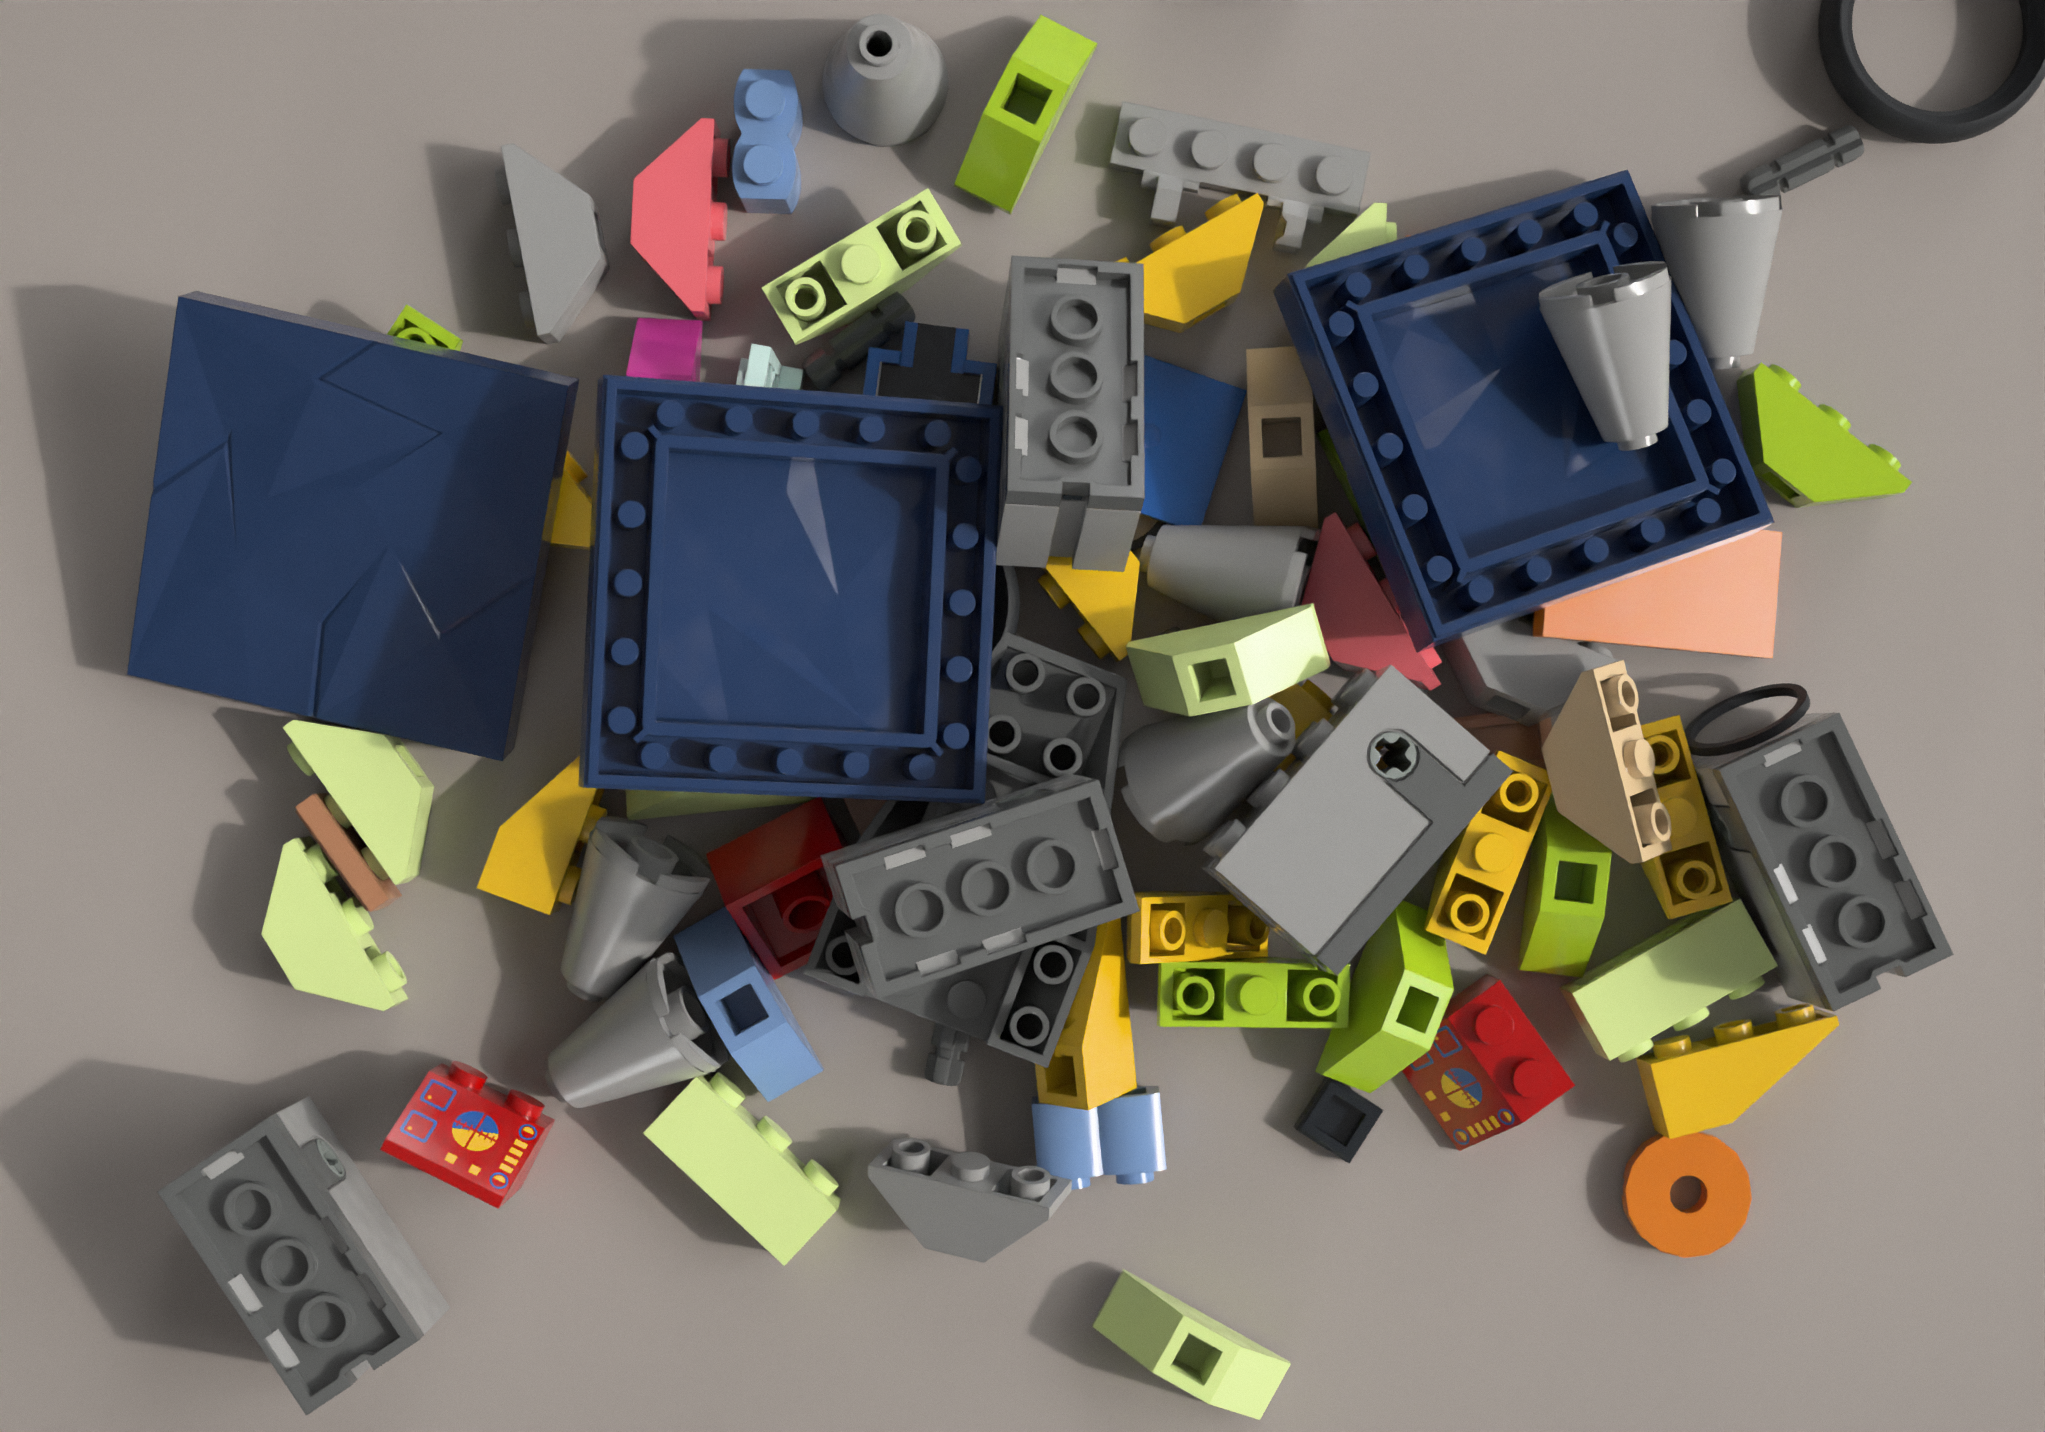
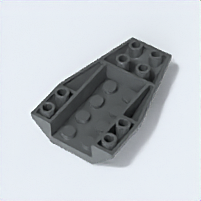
(1044, 723)

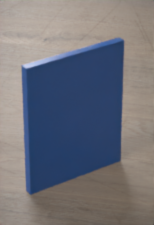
(1184, 439)

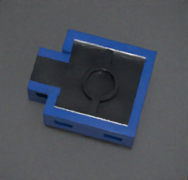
(930, 367)

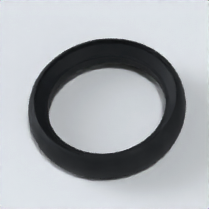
(1920, 125)

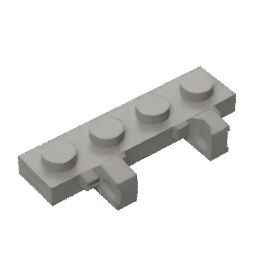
(1193, 152)

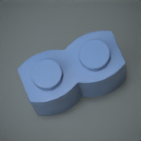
(770, 129)
(1111, 1139)

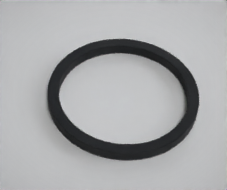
(1760, 736)

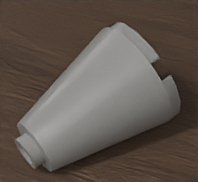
(885, 81)
(1720, 266)
(1617, 347)
(1230, 568)
(1201, 767)
(626, 904)
(638, 1040)

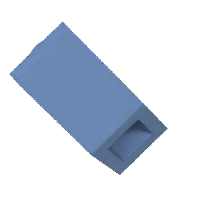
(746, 1005)

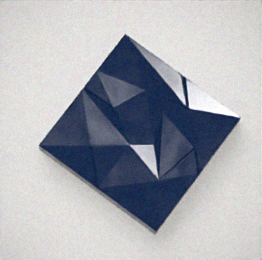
(1473, 433)
(349, 524)
(789, 592)

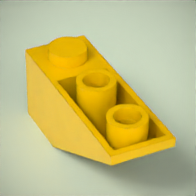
(541, 845)
(1096, 1044)
(1721, 1076)

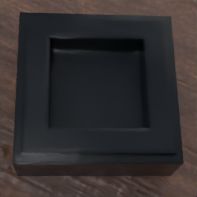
(1338, 1118)

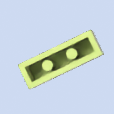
(1669, 980)
(745, 1165)

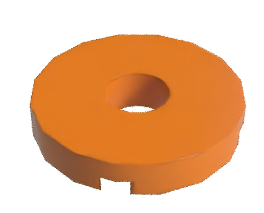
(1715, 1216)

